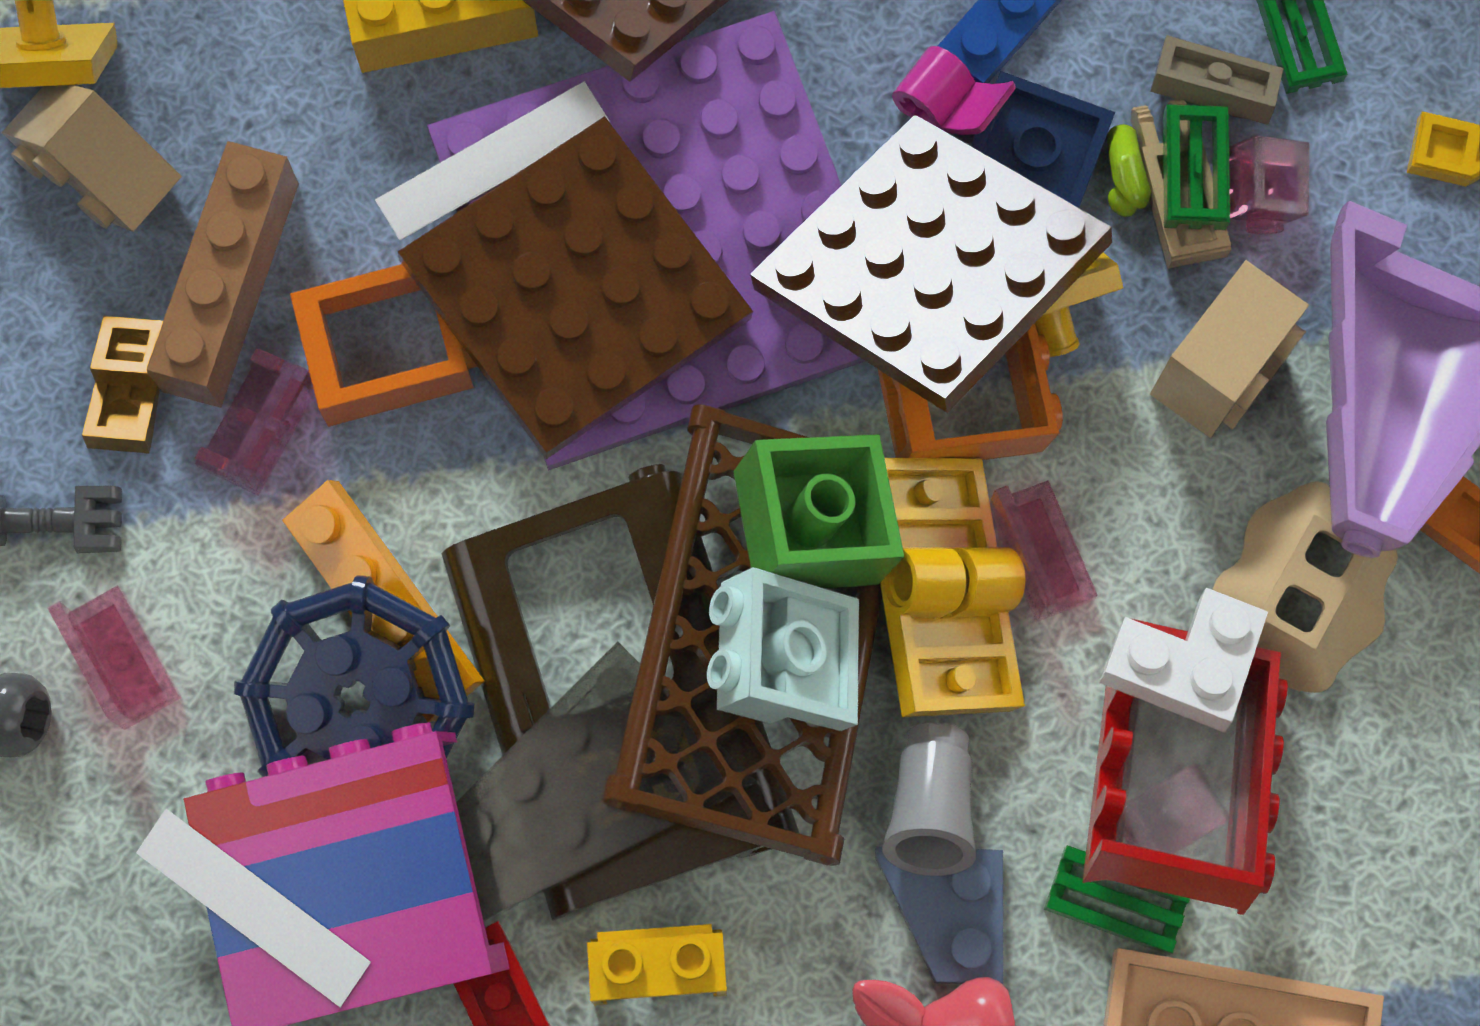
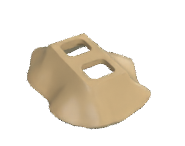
(1276, 560)

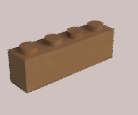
(223, 274)

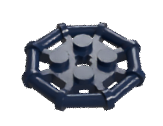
(342, 660)

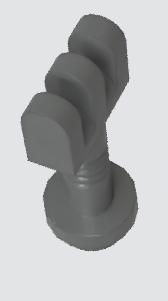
(78, 519)

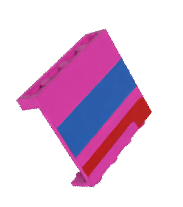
(365, 852)

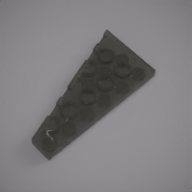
(541, 804)

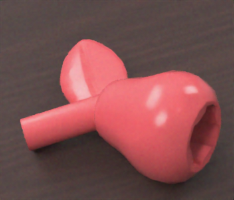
(971, 1004)

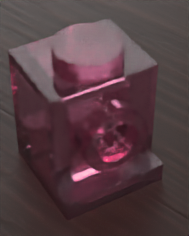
(1268, 183)

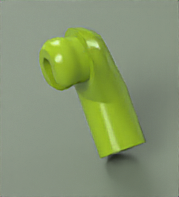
(1127, 171)

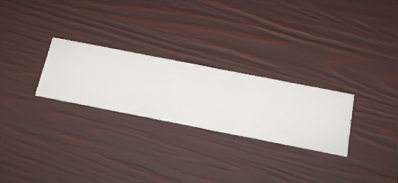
(488, 161)
(253, 907)

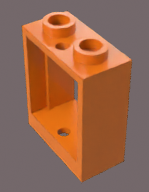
(368, 398)
(1037, 409)

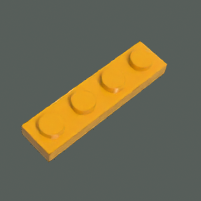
(345, 546)

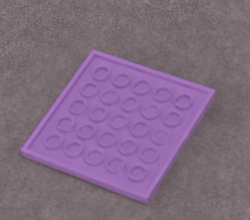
(744, 167)

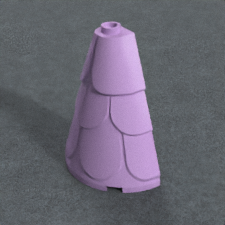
(1399, 384)

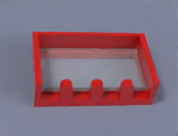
(1184, 801)

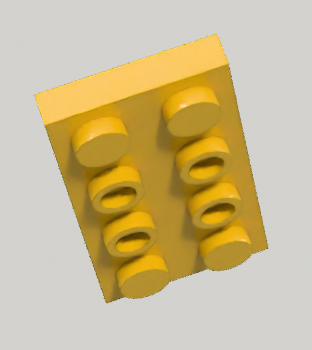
(950, 593)

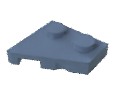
(954, 916)

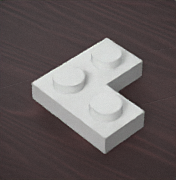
(1192, 675)

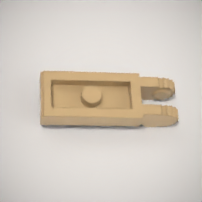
(1179, 244)

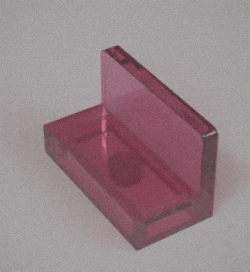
(1038, 532)
(116, 657)

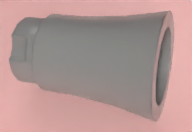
(932, 803)

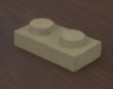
(1217, 79)

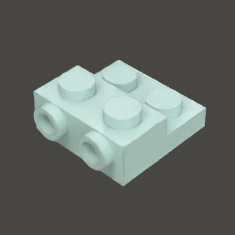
(785, 650)

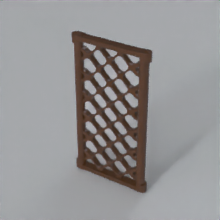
(623, 787)

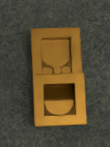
(124, 393)

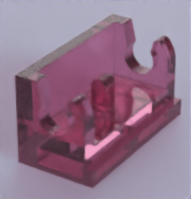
(258, 423)

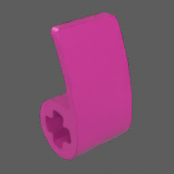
(947, 96)

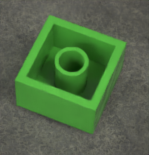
(819, 510)

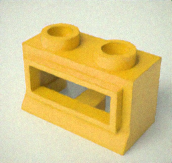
(656, 963)

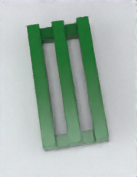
(1311, 75)
(1195, 214)
(1064, 880)

